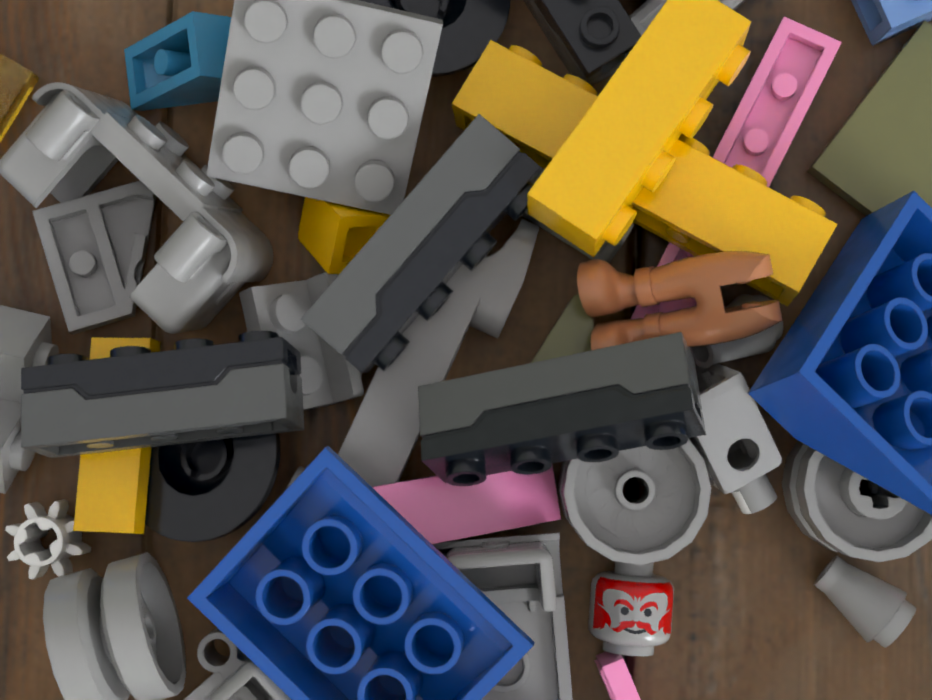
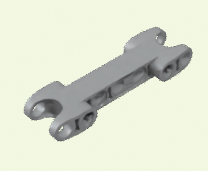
(389, 414)

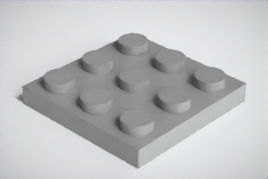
(323, 99)

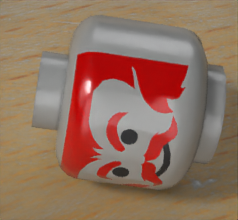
(631, 609)

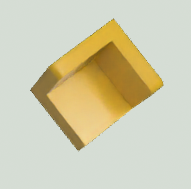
(336, 232)

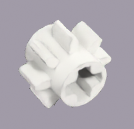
(28, 542)

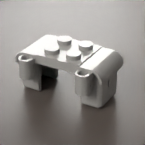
(207, 256)
(526, 584)

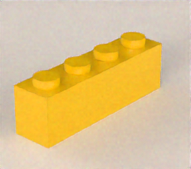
(637, 121)

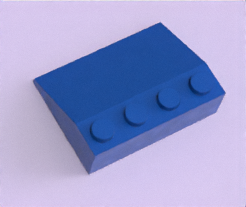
(860, 356)
(355, 601)

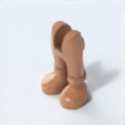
(696, 277)

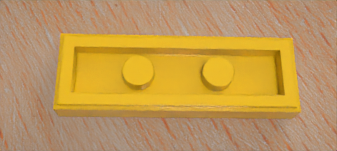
(113, 483)

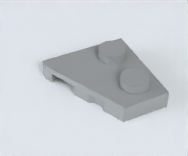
(97, 252)

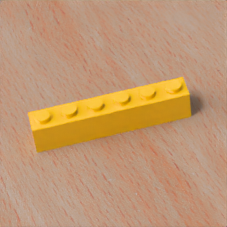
(696, 206)

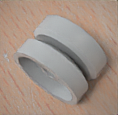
(832, 512)
(642, 529)
(115, 633)

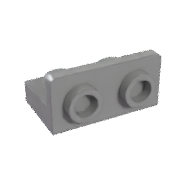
(279, 309)

